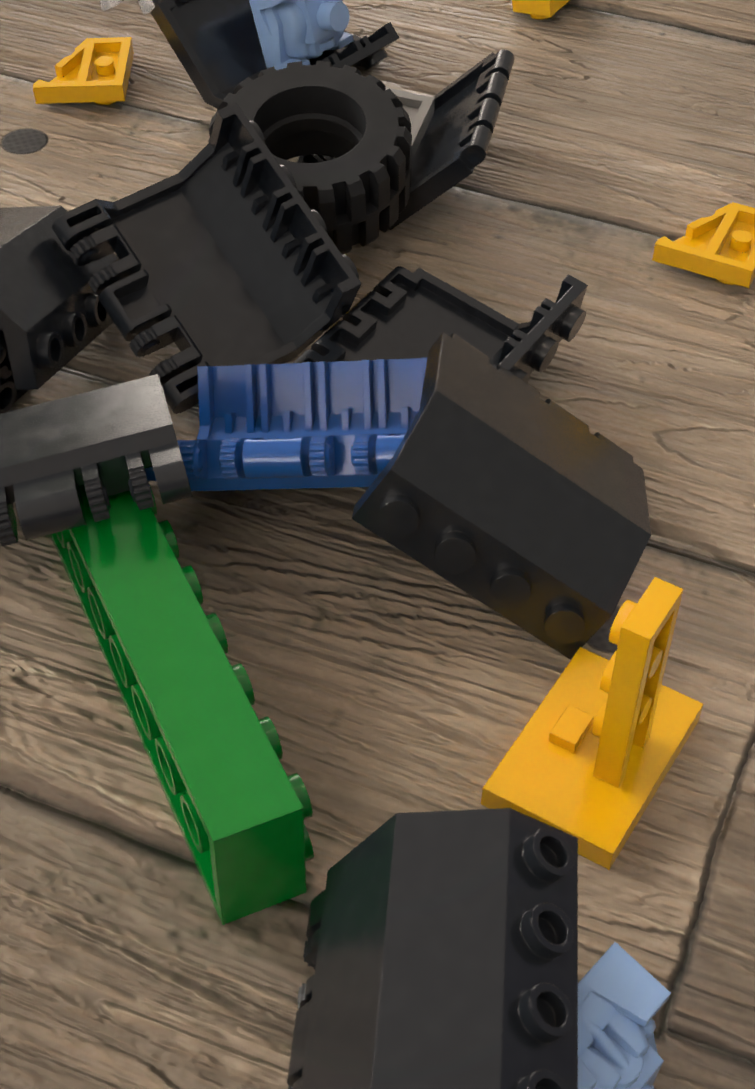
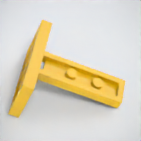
(602, 734)

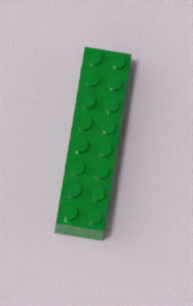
(191, 708)

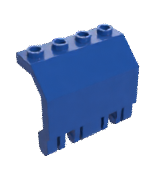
(300, 423)

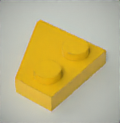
(93, 73)
(715, 246)

